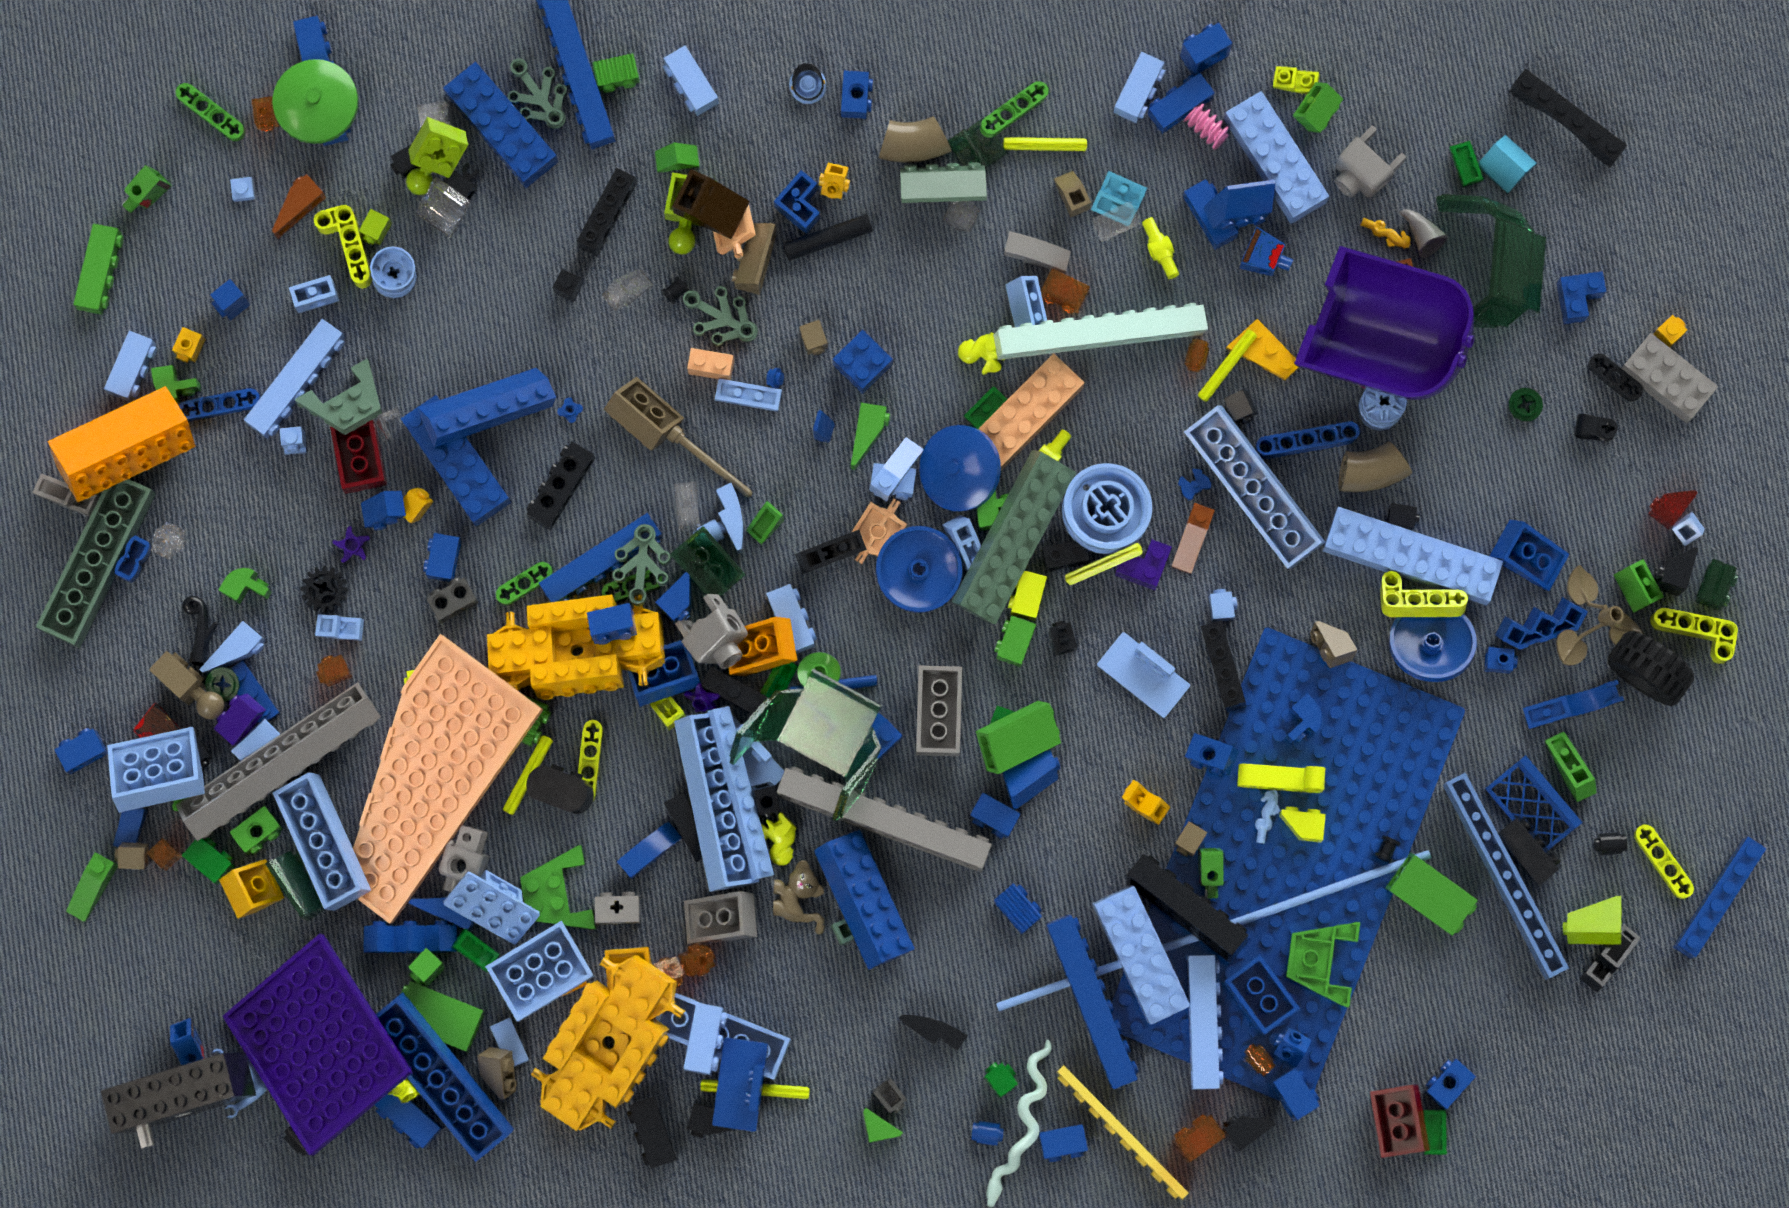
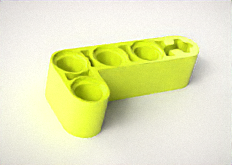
(349, 247)
(1422, 597)
(1693, 630)
(1307, 779)

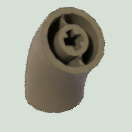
(914, 141)
(1372, 469)

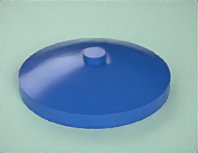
(960, 468)
(918, 569)
(1433, 646)

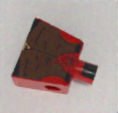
(155, 722)

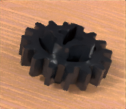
(320, 598)

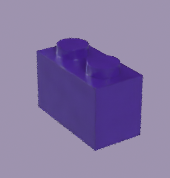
(239, 718)

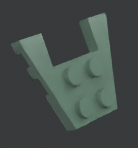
(350, 407)

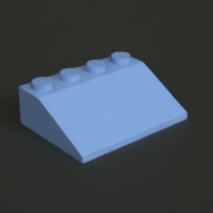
(155, 769)
(539, 971)

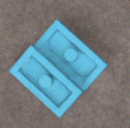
(1116, 192)

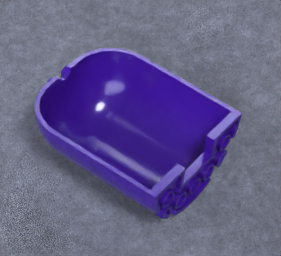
(1389, 327)

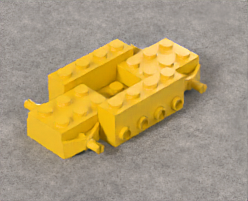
(545, 650)
(587, 1068)

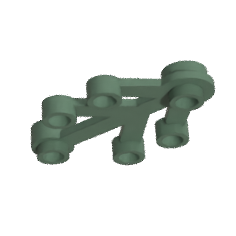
(539, 97)
(723, 318)
(641, 561)

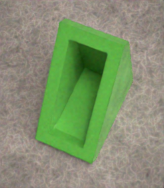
(676, 157)
(765, 523)
(878, 1128)

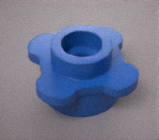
(570, 416)

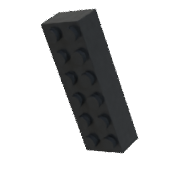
(1187, 908)

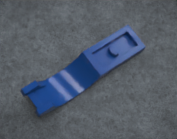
(1572, 705)

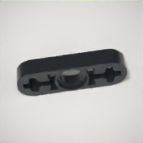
(1615, 386)

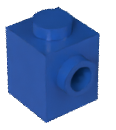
(1500, 660)

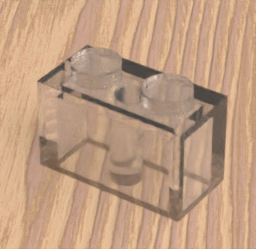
(687, 506)

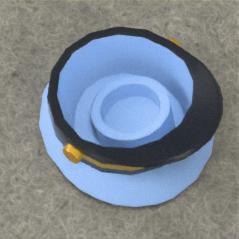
(807, 84)

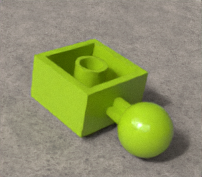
(434, 150)
(682, 238)

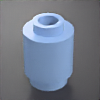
(715, 528)

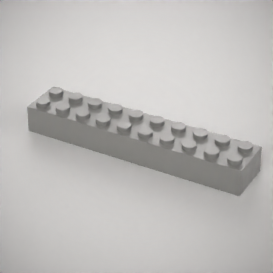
(278, 761)
(886, 820)

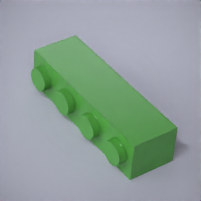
(98, 268)

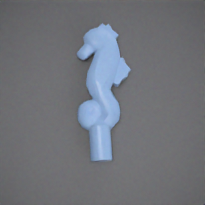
(1264, 824)

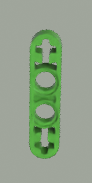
(1014, 109)
(209, 113)

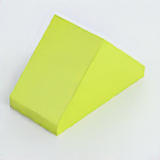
(668, 711)

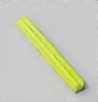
(1046, 144)
(1227, 365)
(1103, 564)
(520, 788)

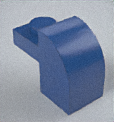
(1310, 718)

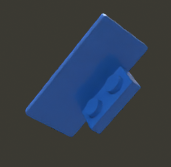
(740, 1084)

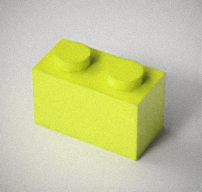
(1028, 596)

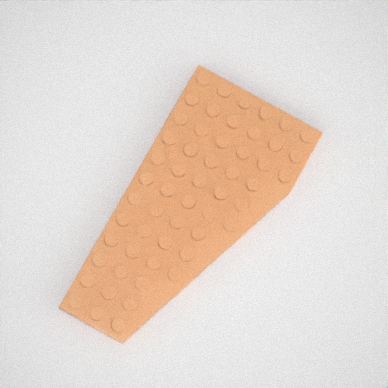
(437, 762)

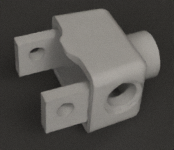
(1363, 169)
(716, 636)
(467, 850)

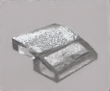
(443, 207)

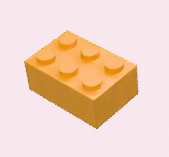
(765, 647)

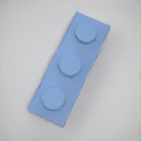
(748, 395)

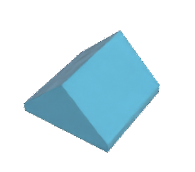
(1506, 163)

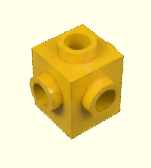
(834, 181)

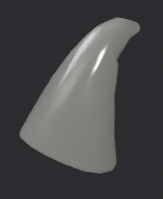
(1426, 234)

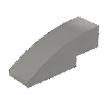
(1036, 252)
(59, 493)

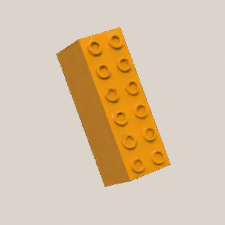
(121, 444)

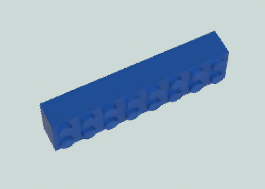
(444, 1080)

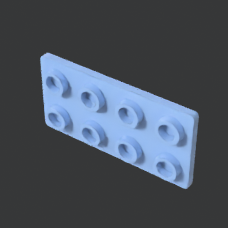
(1144, 674)
(759, 763)
(492, 905)

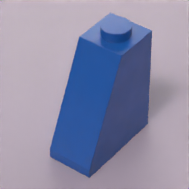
(1030, 777)

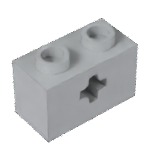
(606, 915)

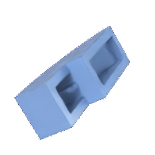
(731, 515)

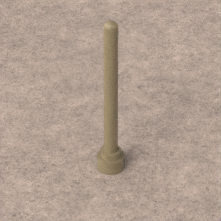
(677, 436)

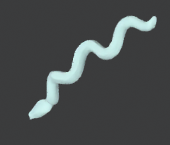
(1014, 1155)

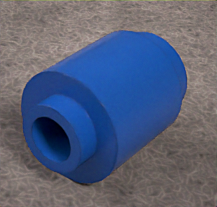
(987, 1133)

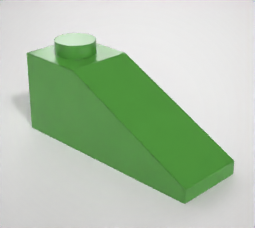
(869, 428)
(1571, 767)
(91, 886)

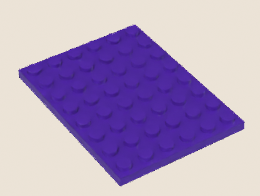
(317, 1044)

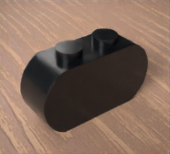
(560, 788)

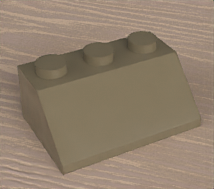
(755, 259)
(643, 413)

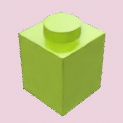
(374, 227)

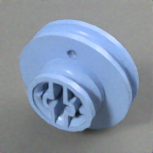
(1111, 489)

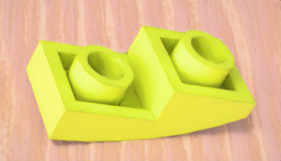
(1293, 80)

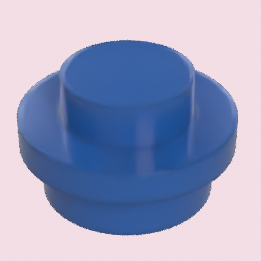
(775, 378)

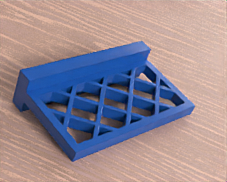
(1546, 790)

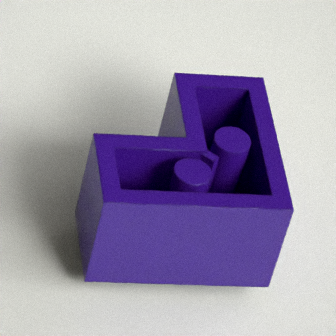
(1147, 570)

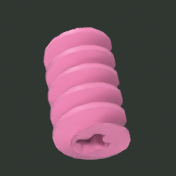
(1207, 126)

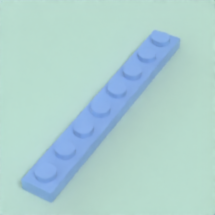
(741, 795)

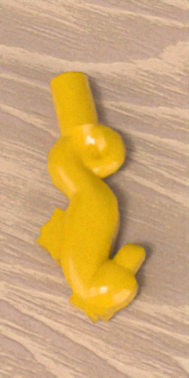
(1393, 238)

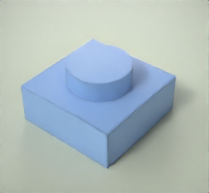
(242, 189)

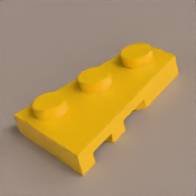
(1267, 352)

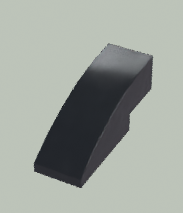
(684, 820)
(1609, 960)
(934, 1029)

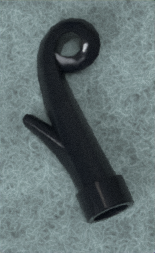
(203, 634)

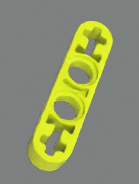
(592, 762)
(1667, 859)

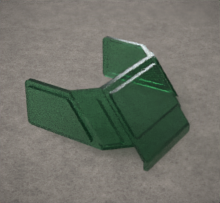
(1516, 261)
(824, 724)

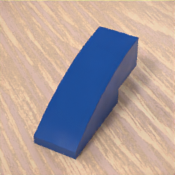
(649, 850)

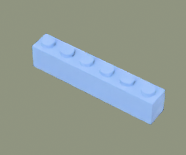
(295, 378)
(1203, 1022)

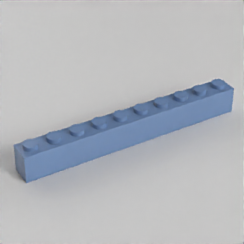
(1505, 876)

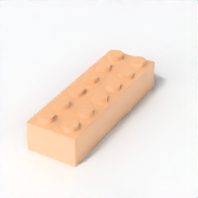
(1031, 408)

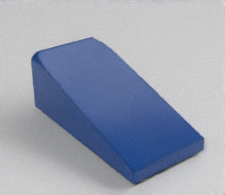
(823, 427)
(130, 826)

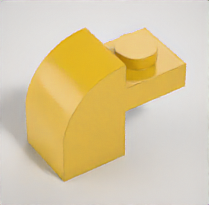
(1145, 803)

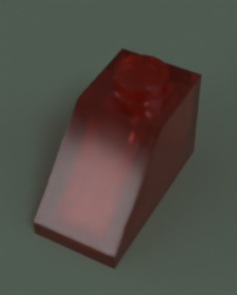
(1670, 507)

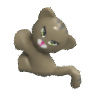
(802, 885)

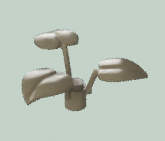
(1584, 589)

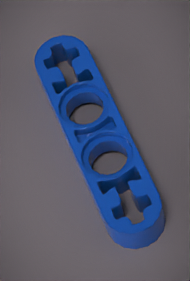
(218, 401)

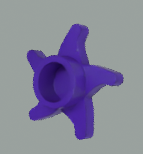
(351, 545)
(701, 699)

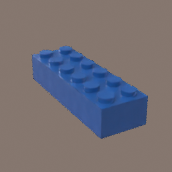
(500, 124)
(460, 470)
(864, 899)

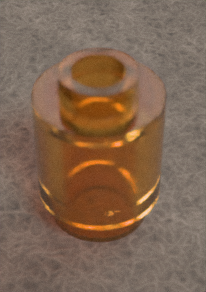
(1197, 355)
(1259, 1059)

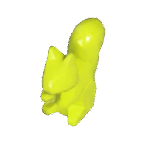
(983, 347)
(782, 835)

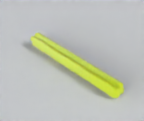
(767, 1090)

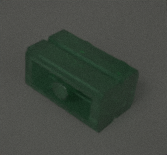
(1716, 585)

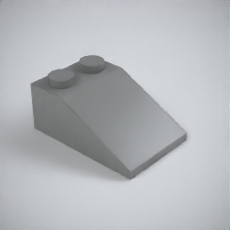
(720, 918)

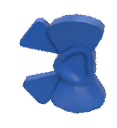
(1200, 483)

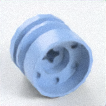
(395, 260)
(1378, 416)

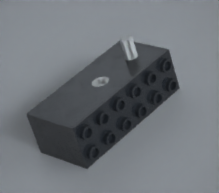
(177, 1094)

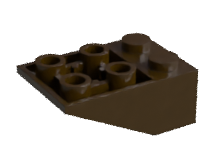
(710, 204)

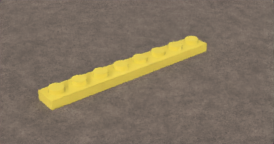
(1127, 1139)

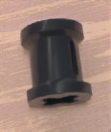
(675, 290)
(1386, 849)

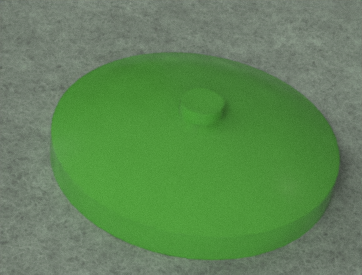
(315, 101)

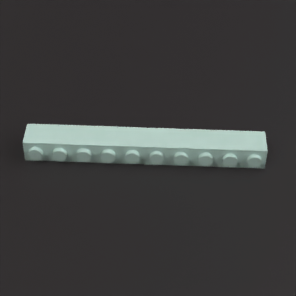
(1100, 331)

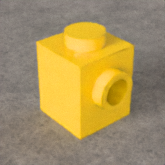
(1671, 330)
(188, 345)
(416, 504)

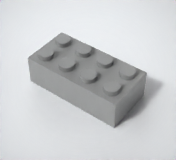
(1669, 378)
(939, 710)

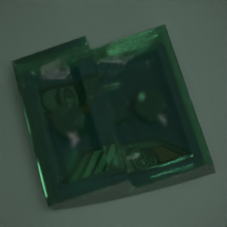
(974, 147)

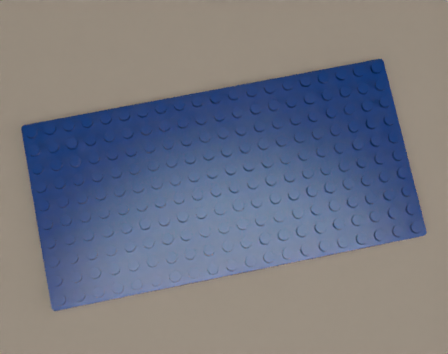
(1381, 764)

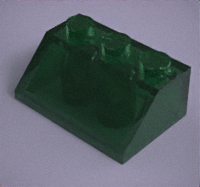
(707, 563)
(296, 884)

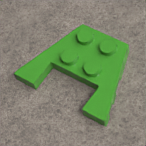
(546, 891)
(1312, 960)

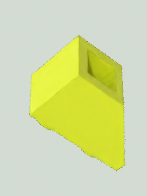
(1304, 825)

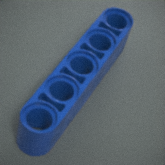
(1315, 434)

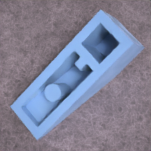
(895, 469)
(964, 537)
(237, 647)

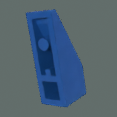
(437, 908)

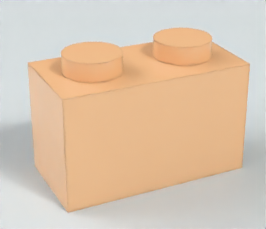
(710, 364)

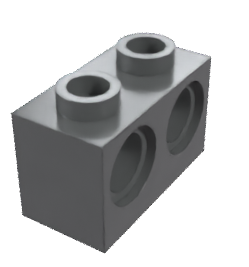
(455, 605)

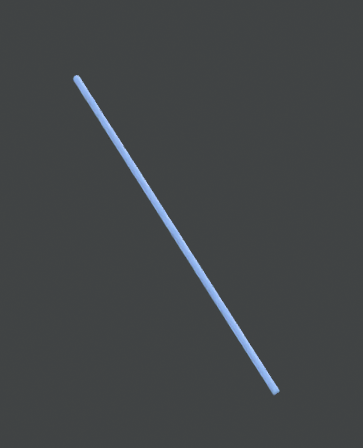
(1241, 920)

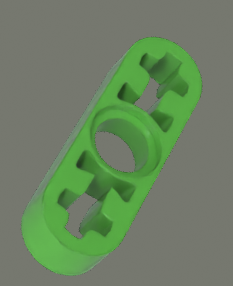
(507, 586)
(618, 596)

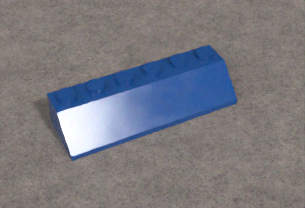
(487, 406)

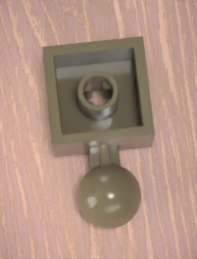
(187, 685)

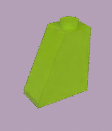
(1595, 923)

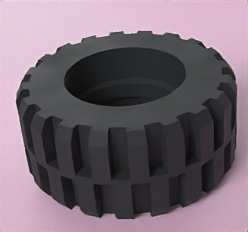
(1651, 668)

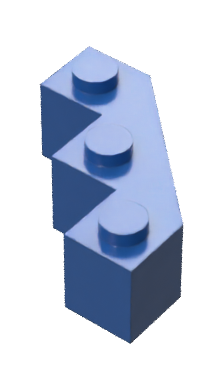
(1541, 625)
(409, 938)

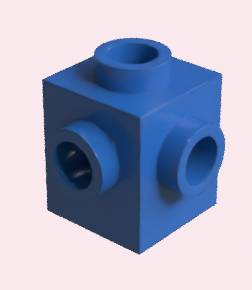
(1291, 1046)

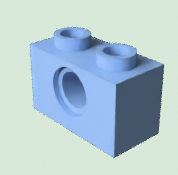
(314, 294)

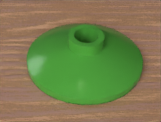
(821, 662)

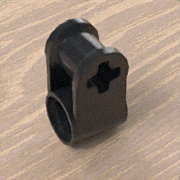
(1592, 428)

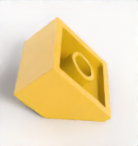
(251, 888)

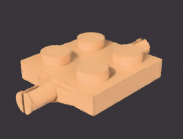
(743, 233)
(877, 527)

